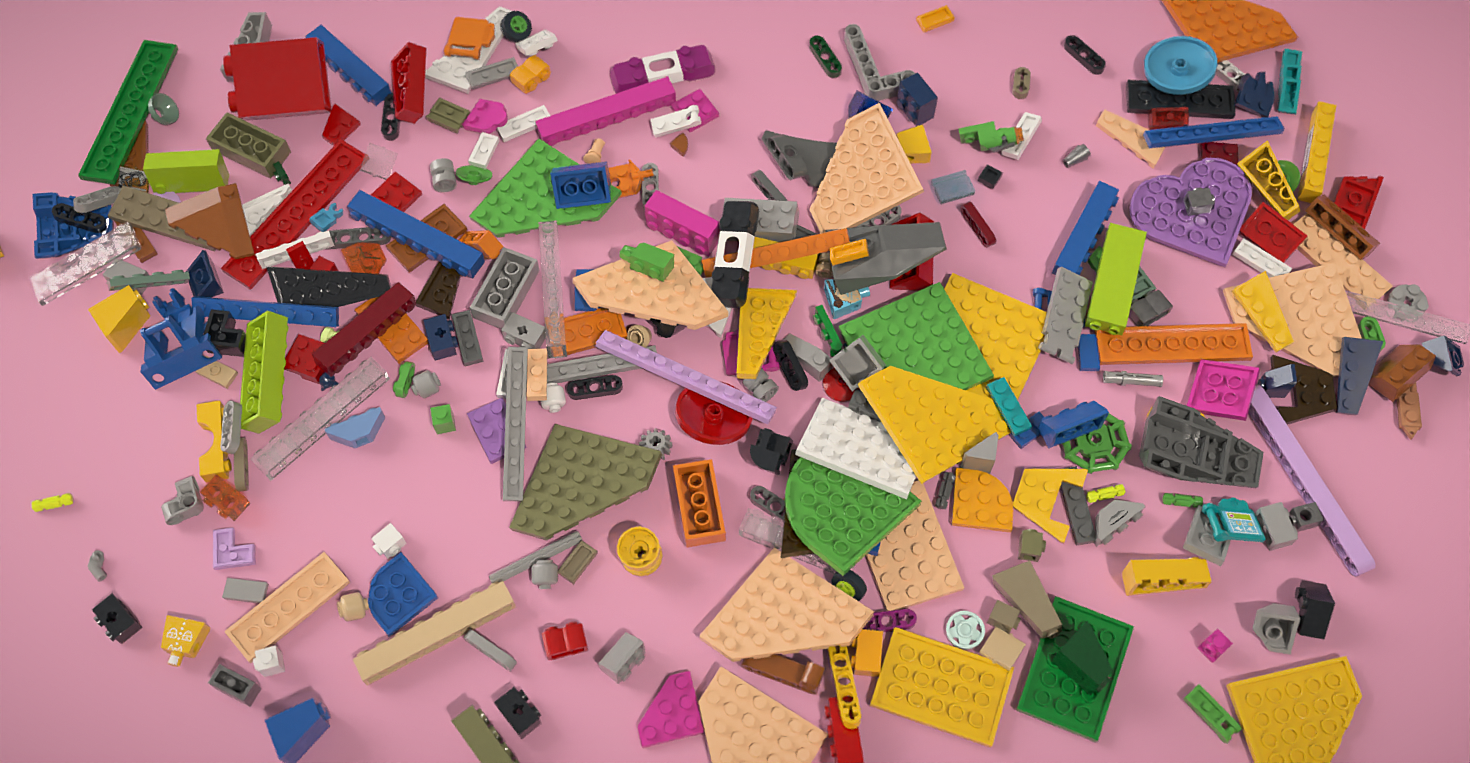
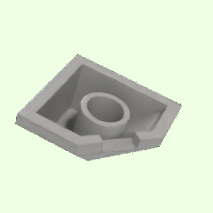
(1277, 627)

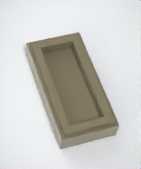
(577, 562)

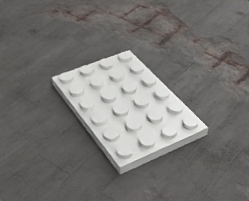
(856, 448)

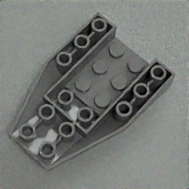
(891, 253)

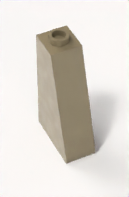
(1026, 593)

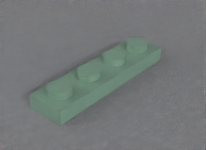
(153, 280)

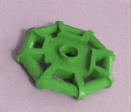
(1101, 449)

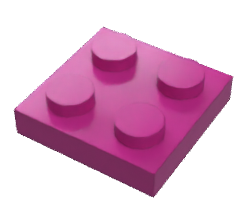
(707, 111)

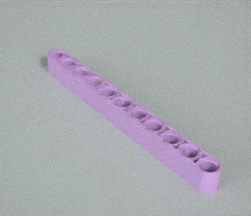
(1309, 483)

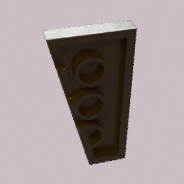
(440, 291)

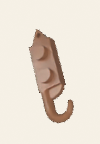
(1409, 411)

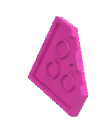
(672, 713)

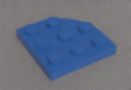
(398, 594)

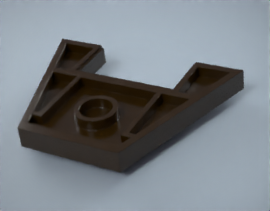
(1312, 393)

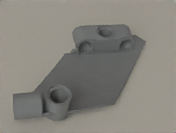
(800, 156)

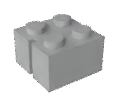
(857, 361)

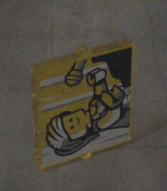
(133, 178)

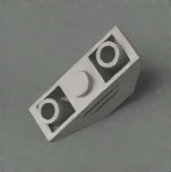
(1115, 518)

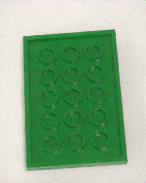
(1057, 698)

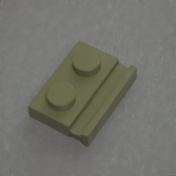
(448, 115)

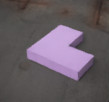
(228, 555)

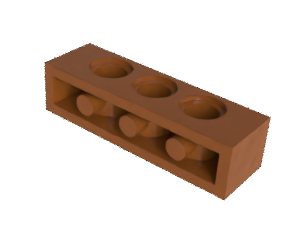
(1342, 227)

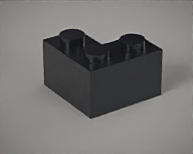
(223, 335)
(1315, 609)

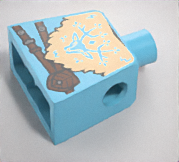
(845, 303)

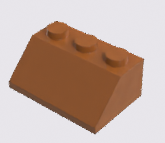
(1401, 370)

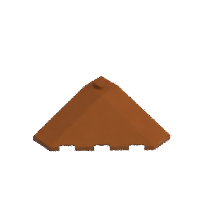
(216, 218)

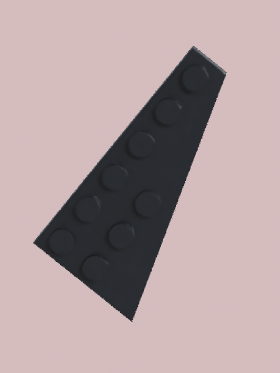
(325, 286)

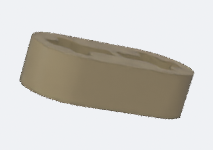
(1025, 83)

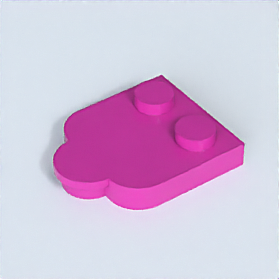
(486, 117)

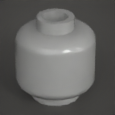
(426, 384)
(544, 574)

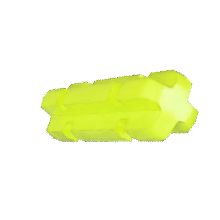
(1105, 493)
(52, 502)

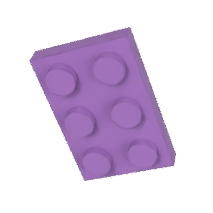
(490, 428)

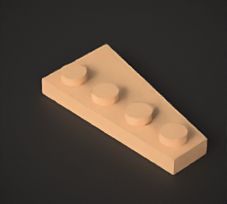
(1130, 136)

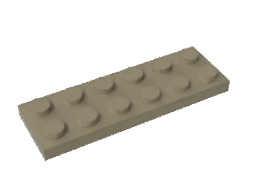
(149, 213)

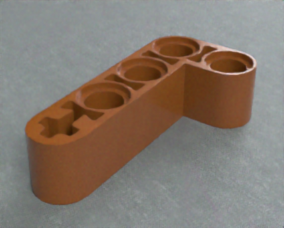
(788, 672)

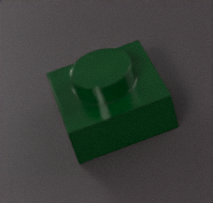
(280, 173)

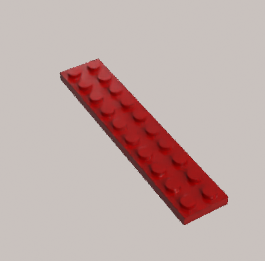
(294, 212)

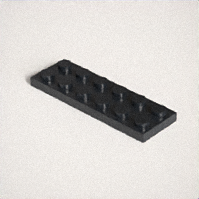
(1210, 101)

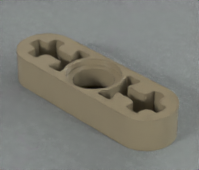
(241, 475)

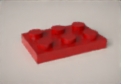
(397, 192)
(1272, 233)

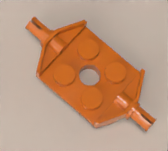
(629, 178)

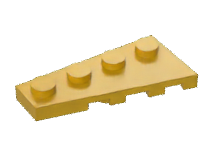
(1263, 308)

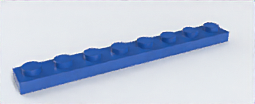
(1213, 132)
(250, 310)

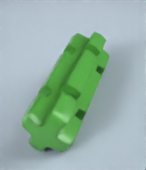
(1182, 500)

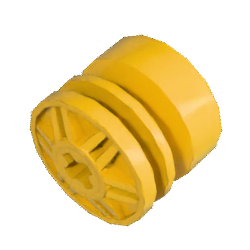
(630, 546)

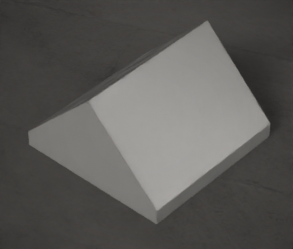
(982, 455)

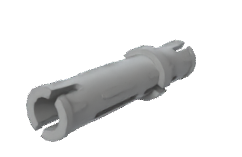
(1131, 378)

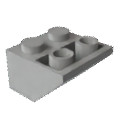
(623, 657)

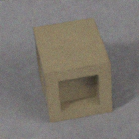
(1004, 617)

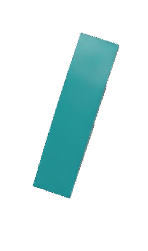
(1289, 81)

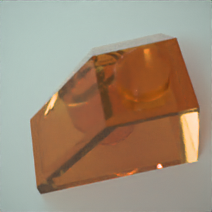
(364, 257)

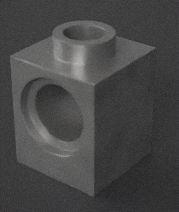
(1310, 512)

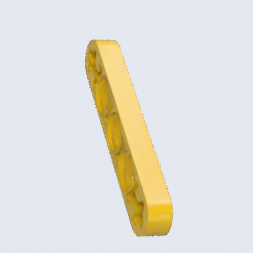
(845, 690)

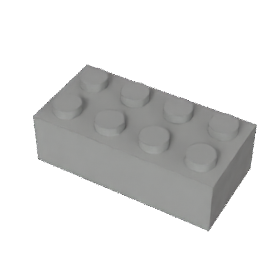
(776, 219)
(504, 288)

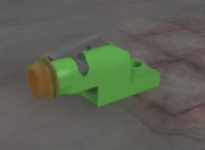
(990, 138)

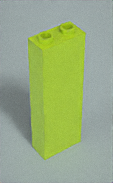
(1115, 279)

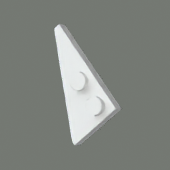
(260, 208)

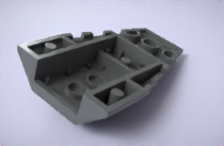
(1196, 449)

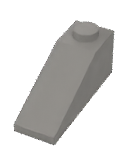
(810, 357)

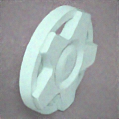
(965, 630)

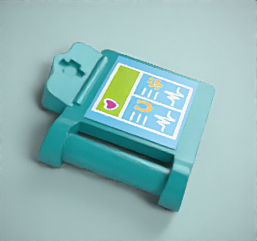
(1237, 521)

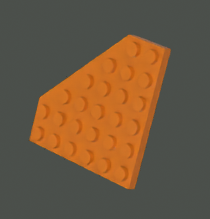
(1231, 26)

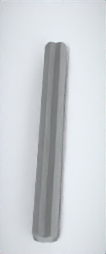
(542, 554)

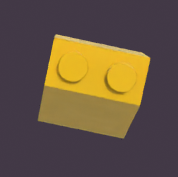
(121, 316)

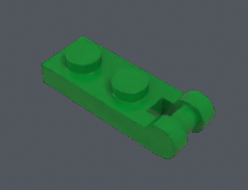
(827, 330)

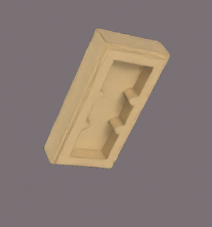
(218, 373)

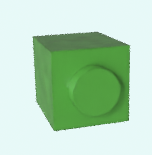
(443, 419)

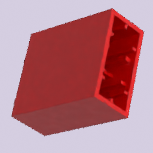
(278, 79)

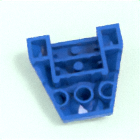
(60, 238)

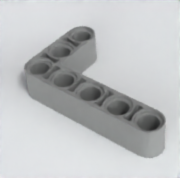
(873, 85)

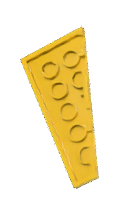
(759, 326)

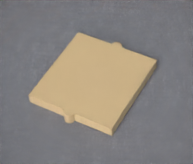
(1002, 648)

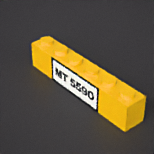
(1316, 152)

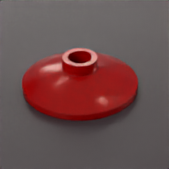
(836, 390)

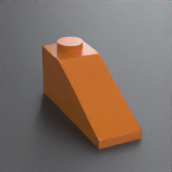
(484, 242)

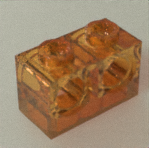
(224, 498)

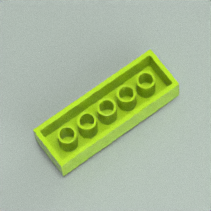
(263, 372)

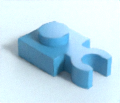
(325, 219)

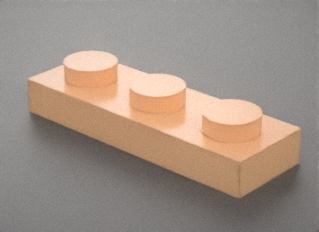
(537, 375)

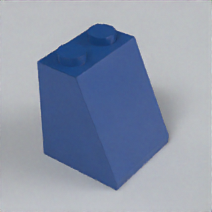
(297, 729)

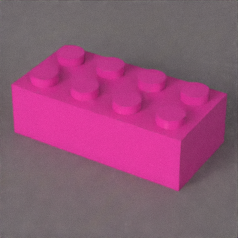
(682, 223)

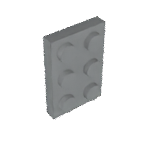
(1201, 539)

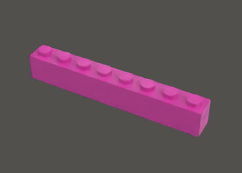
(606, 111)

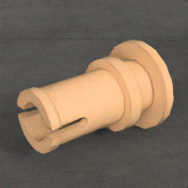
(594, 153)

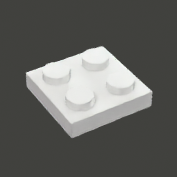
(536, 42)

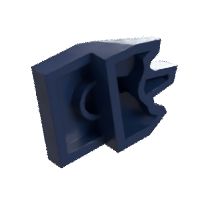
(1255, 94)

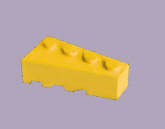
(1268, 178)
(1165, 575)

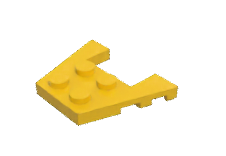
(1038, 495)

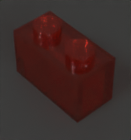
(1168, 117)

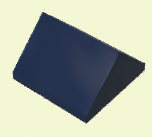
(204, 277)

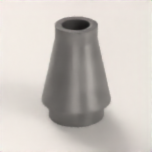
(1077, 155)

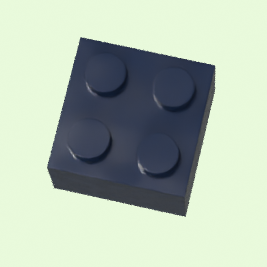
(917, 99)

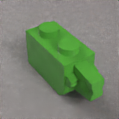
(649, 260)

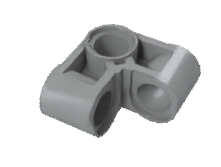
(178, 508)

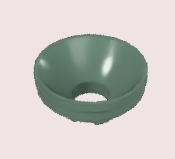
(166, 106)

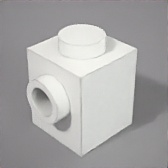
(388, 541)
(269, 661)

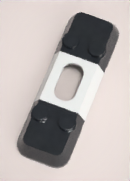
(732, 279)

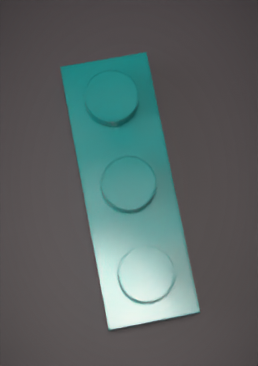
(1009, 406)

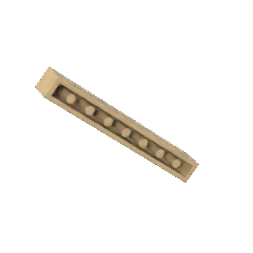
(433, 633)

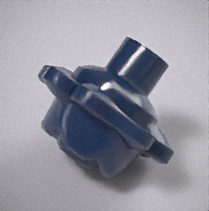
(327, 381)

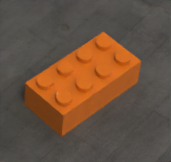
(699, 503)

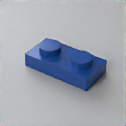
(1028, 436)

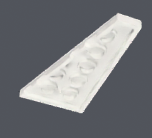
(452, 69)

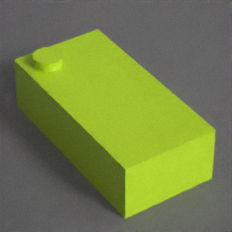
(185, 171)

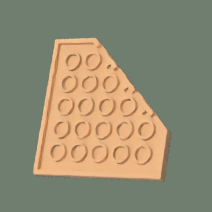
(865, 174)
(678, 300)
(1314, 312)
(784, 612)
(752, 727)

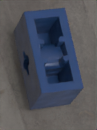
(435, 329)

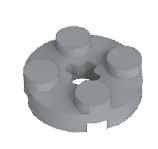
(1411, 293)

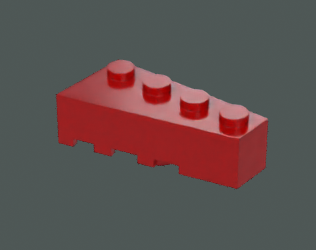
(408, 82)

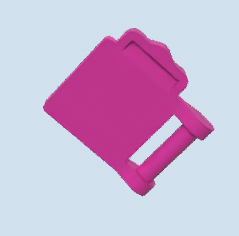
(730, 350)

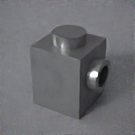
(1199, 201)

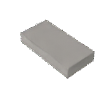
(245, 590)

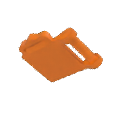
(469, 33)

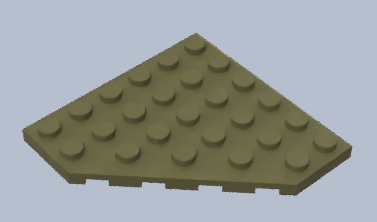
(580, 479)

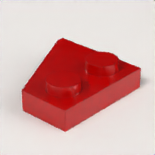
(339, 125)

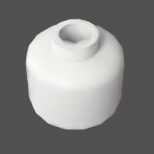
(555, 398)

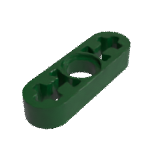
(825, 63)

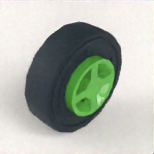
(518, 20)

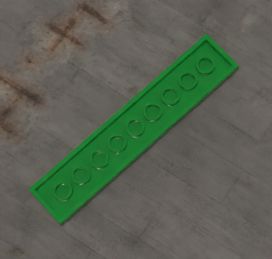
(128, 112)

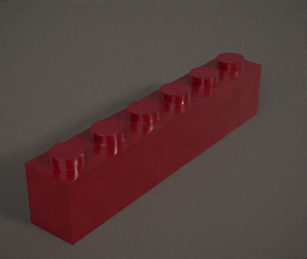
(364, 329)

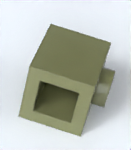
(1031, 545)

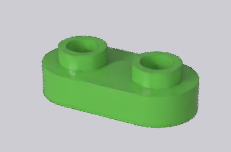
(1374, 331)
(405, 379)

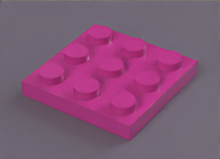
(1223, 389)

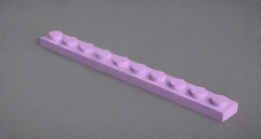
(686, 377)

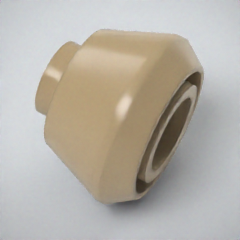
(639, 335)

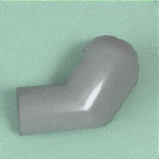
(95, 565)

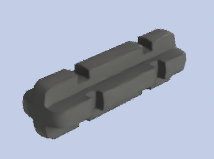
(945, 490)

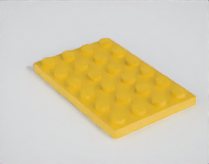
(942, 687)

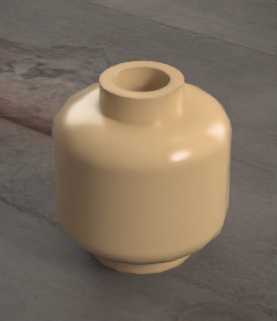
(352, 606)

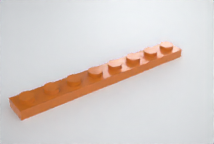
(786, 250)

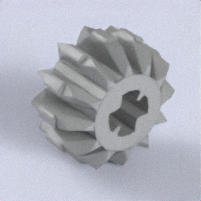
(657, 437)

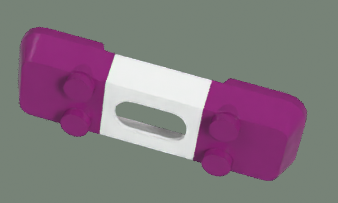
(690, 65)

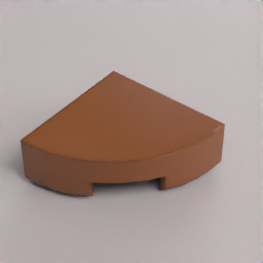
(680, 144)

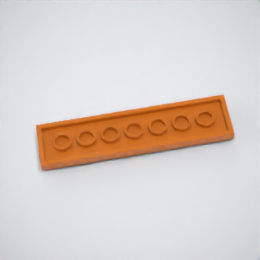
(1175, 344)

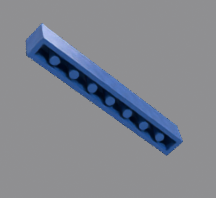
(416, 234)

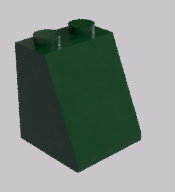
(1084, 660)

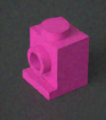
(1214, 645)

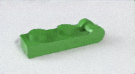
(1212, 713)

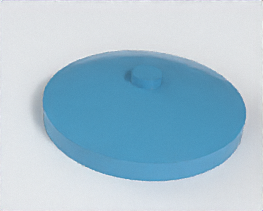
(1180, 65)

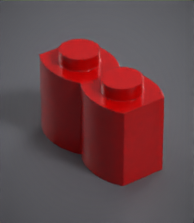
(564, 641)

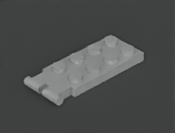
(1065, 314)

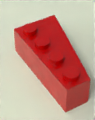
(845, 741)

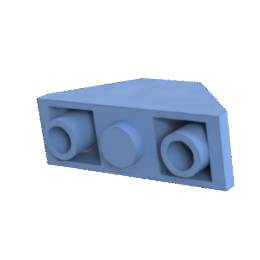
(357, 429)

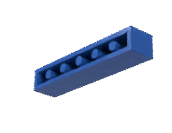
(351, 67)
(1087, 228)

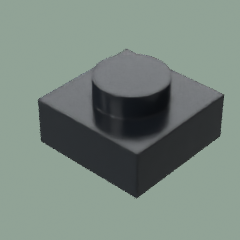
(990, 176)

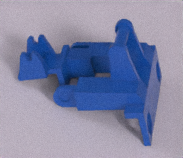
(188, 328)

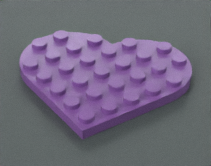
(1161, 211)

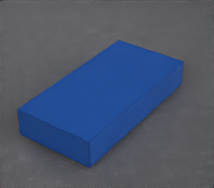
(1088, 353)

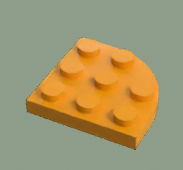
(981, 501)

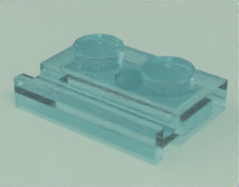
(953, 187)

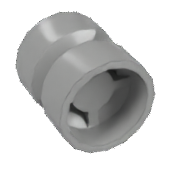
(443, 175)
(761, 386)

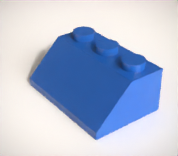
(581, 185)
(1072, 423)

